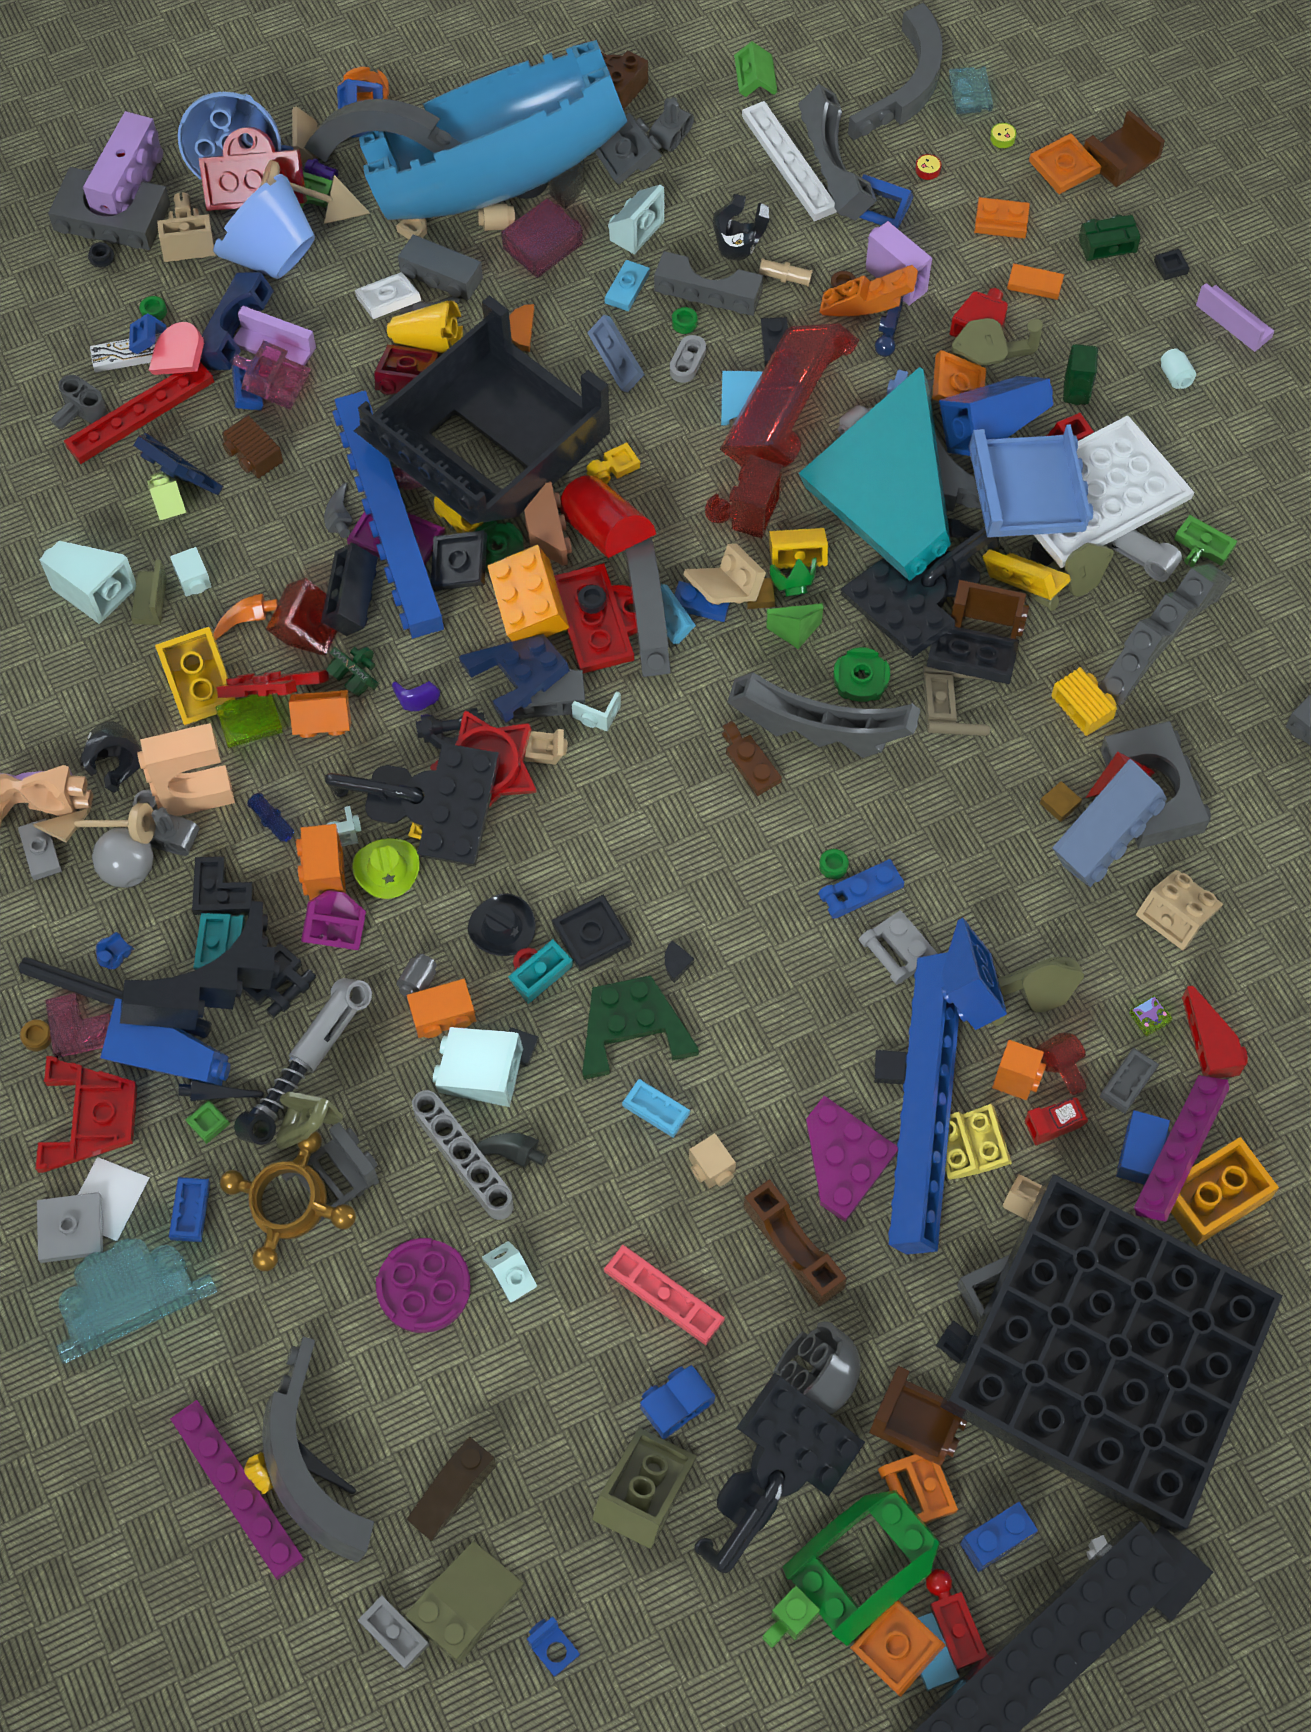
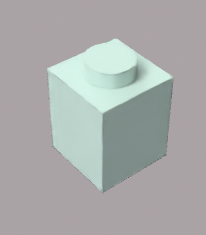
(191, 571)

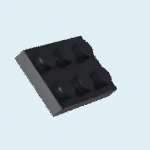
(974, 654)

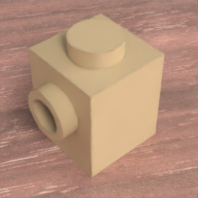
(712, 1162)

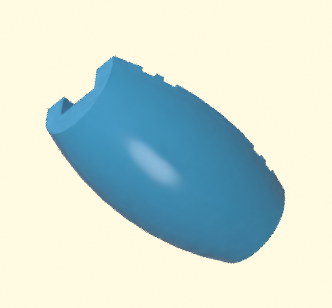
(513, 133)

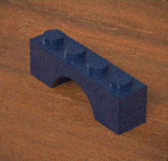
(245, 290)

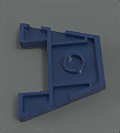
(527, 663)

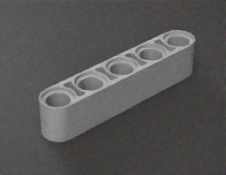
(468, 1167)

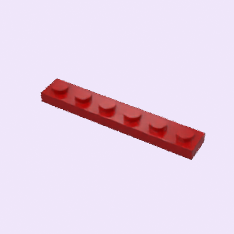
(137, 413)

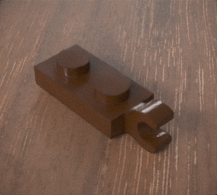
(750, 760)

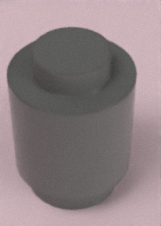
(417, 975)

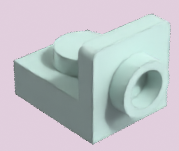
(348, 829)

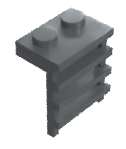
(354, 1165)

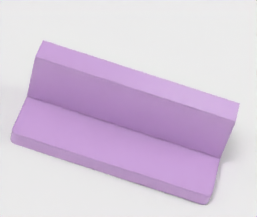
(1234, 317)
(260, 327)

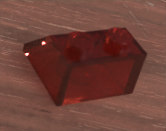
(299, 618)

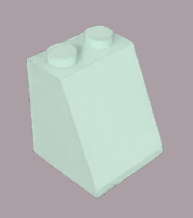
(89, 577)
(479, 1065)

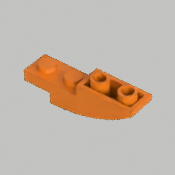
(867, 296)

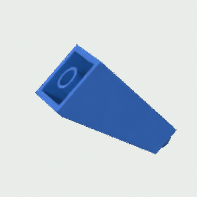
(996, 408)
(163, 1051)

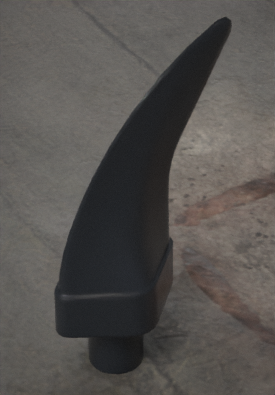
(958, 529)

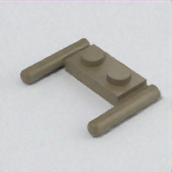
(941, 704)

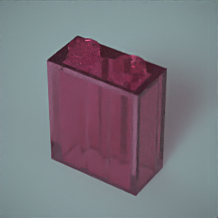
(542, 237)

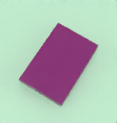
(423, 531)

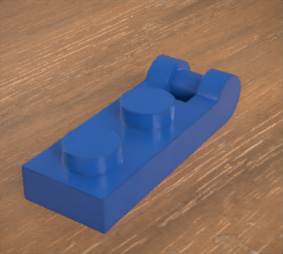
(862, 888)

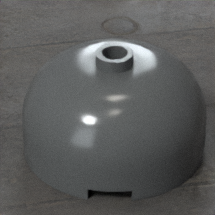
(834, 1363)

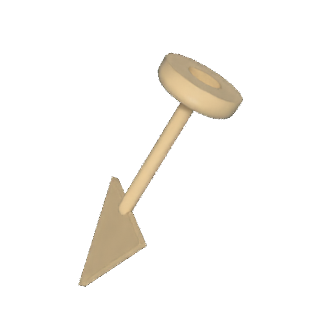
(341, 202)
(139, 823)

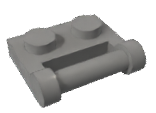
(905, 942)

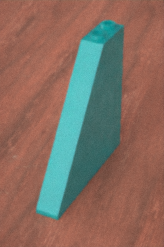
(888, 479)

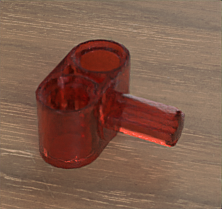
(1061, 1056)

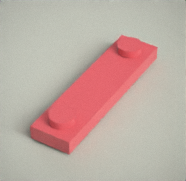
(664, 1294)

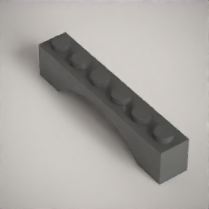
(822, 118)

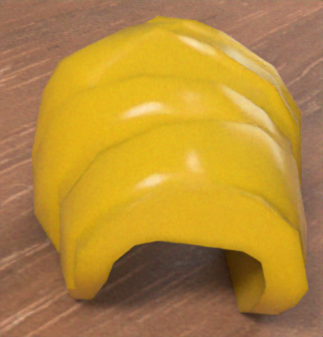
(257, 1472)

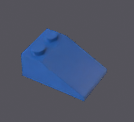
(972, 979)

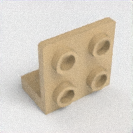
(735, 580)
(1178, 908)

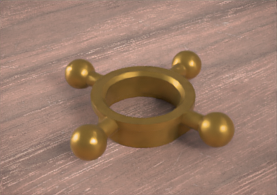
(342, 1216)

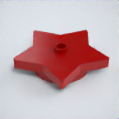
(510, 743)

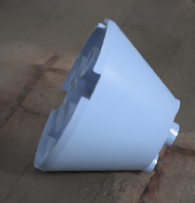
(216, 116)

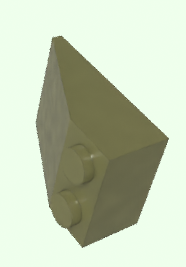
(643, 1488)
(464, 1602)

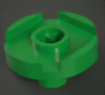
(861, 689)

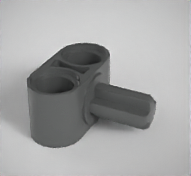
(671, 125)
(79, 400)
(173, 833)

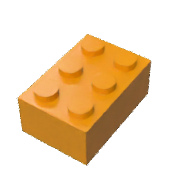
(528, 595)
(1222, 1191)

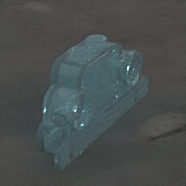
(125, 1292)

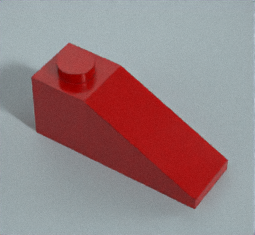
(1214, 1040)

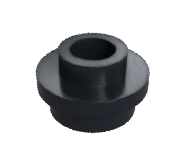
(101, 255)

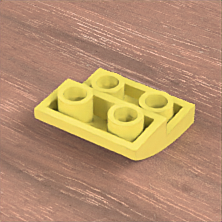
(975, 1143)

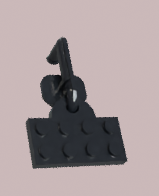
(912, 609)
(449, 810)
(794, 1447)

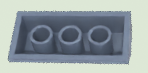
(1110, 824)

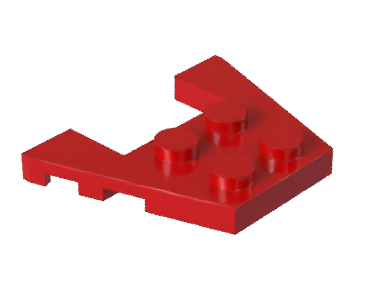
(269, 683)
(101, 1114)

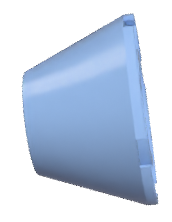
(267, 231)

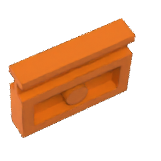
(1002, 217)

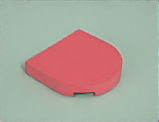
(177, 350)

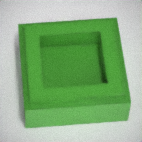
(207, 1121)

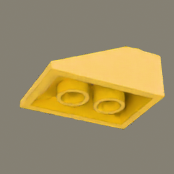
(194, 672)

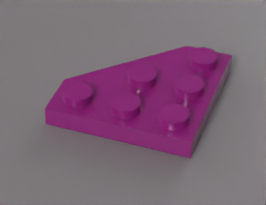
(845, 1157)

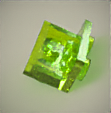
(248, 719)

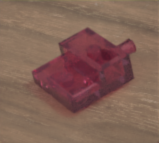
(273, 375)

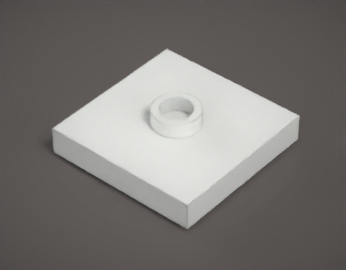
(387, 295)

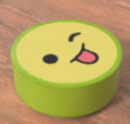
(1003, 135)

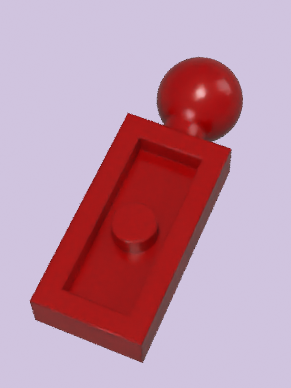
(954, 1621)

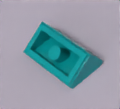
(541, 971)

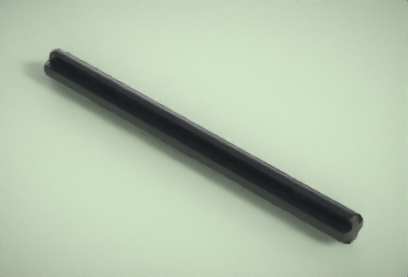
(88, 987)

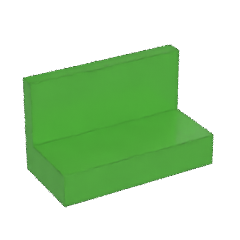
(755, 69)

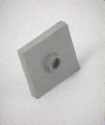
(69, 1227)

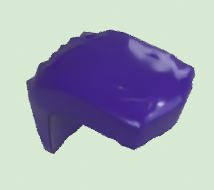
(416, 698)

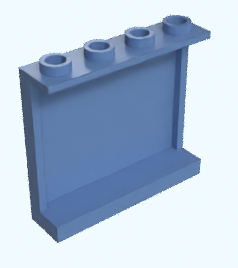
(1030, 484)

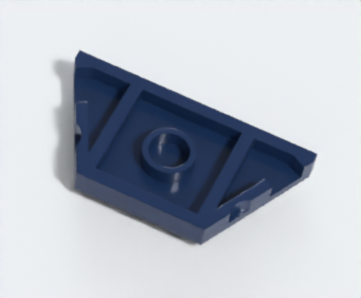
(174, 464)

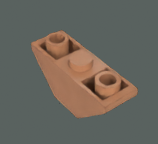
(547, 526)

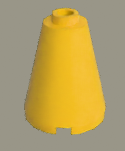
(427, 328)

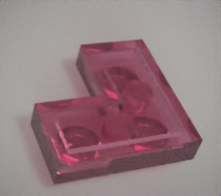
(70, 1032)

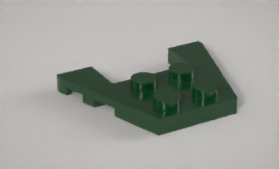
(629, 1012)

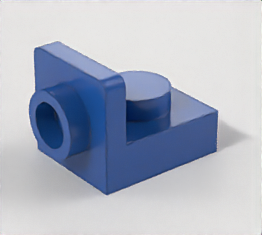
(143, 333)

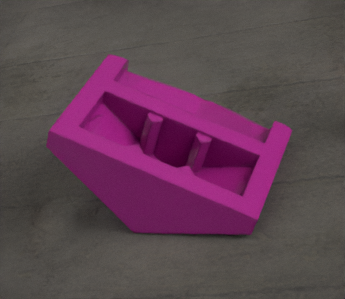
(334, 921)

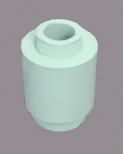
(1178, 369)

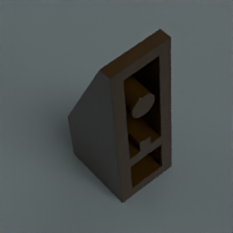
(452, 1488)

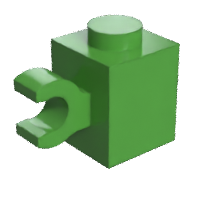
(792, 1616)

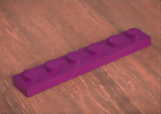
(1181, 1148)
(237, 1490)

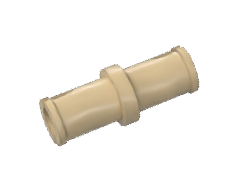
(785, 272)

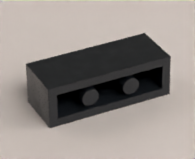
(349, 589)

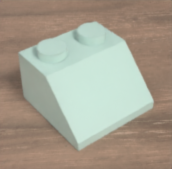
(638, 219)

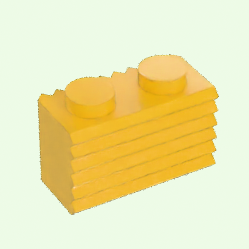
(801, 544)
(1084, 701)

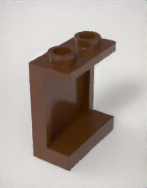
(915, 1420)

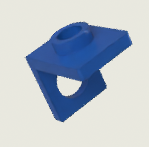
(545, 1634)

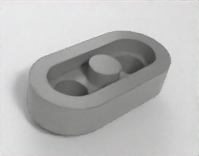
(686, 360)

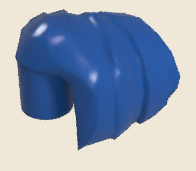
(112, 951)

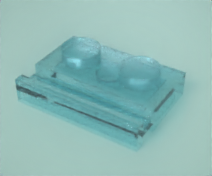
(970, 90)

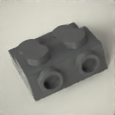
(629, 150)

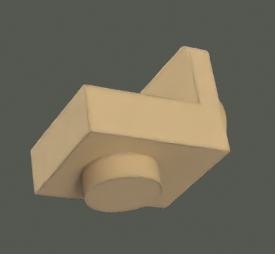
(546, 747)

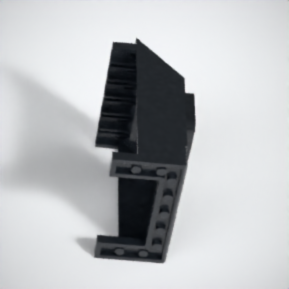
(505, 400)

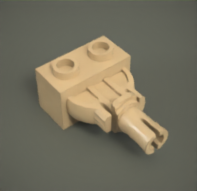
(186, 234)

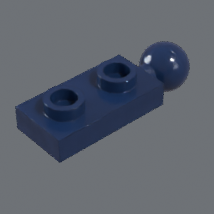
(885, 344)

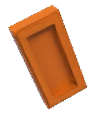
(1035, 281)

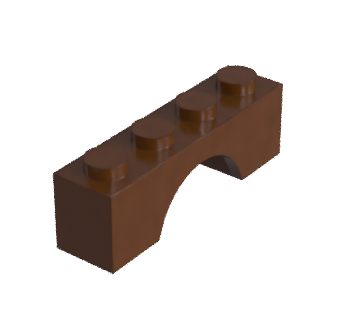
(807, 1262)

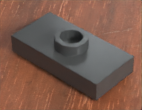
(1129, 1080)

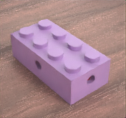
(123, 165)

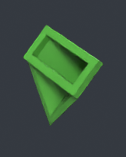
(795, 622)

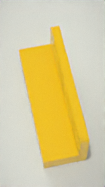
(1025, 574)

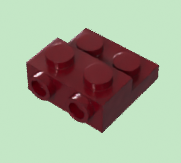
(400, 366)

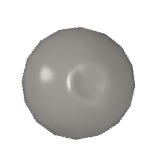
(121, 859)

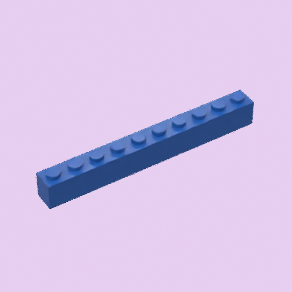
(389, 523)
(924, 1113)

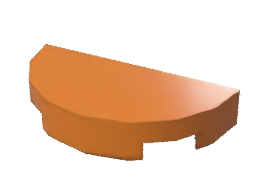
(521, 326)

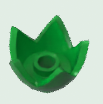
(798, 579)

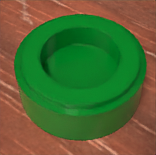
(154, 306)
(684, 320)
(833, 864)

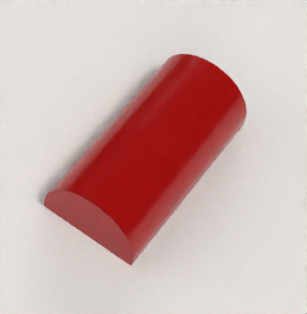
(603, 516)

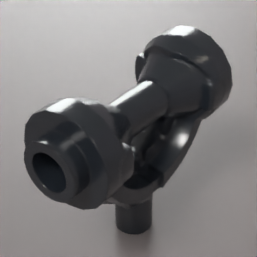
(432, 728)

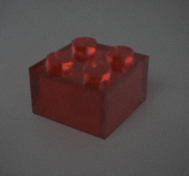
(755, 496)

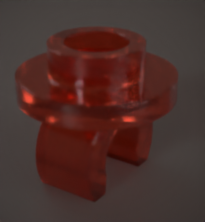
(717, 509)

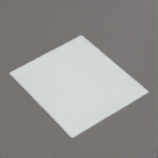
(119, 1194)

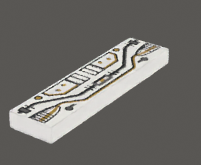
(117, 355)

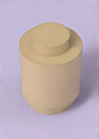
(496, 217)

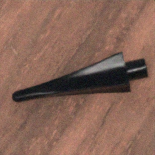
(204, 1091)
(319, 1469)

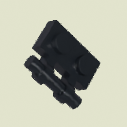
(287, 971)

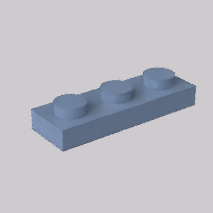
(615, 353)

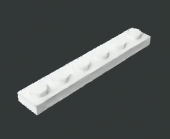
(789, 161)

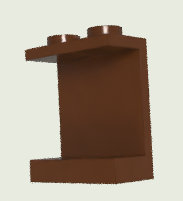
(1126, 150)
(990, 605)

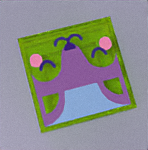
(1150, 1015)

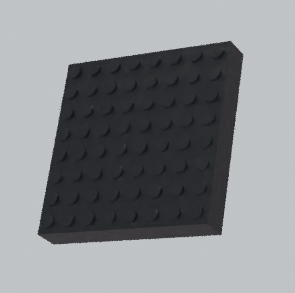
(1113, 1353)

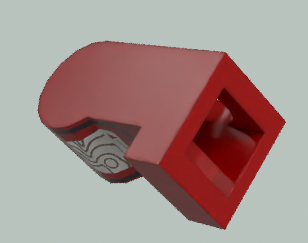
(1055, 1120)

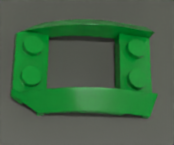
(825, 1591)

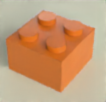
(320, 860)

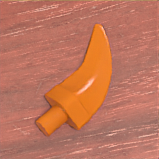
(246, 610)

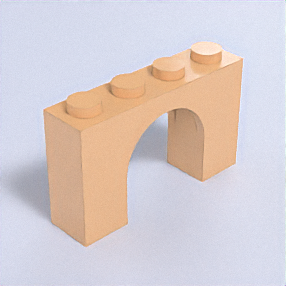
(172, 753)

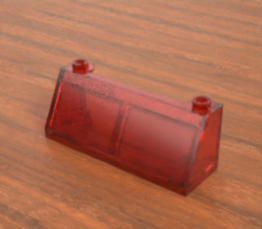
(782, 392)

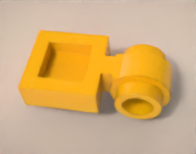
(617, 460)

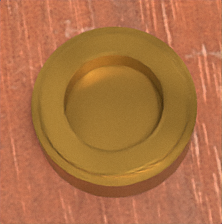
(35, 1035)

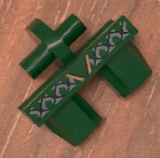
(342, 664)

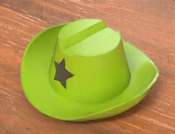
(386, 867)

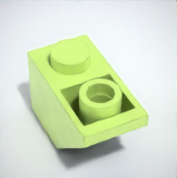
(166, 495)

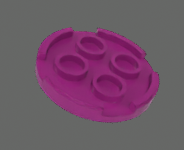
(423, 1285)

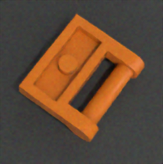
(927, 1483)

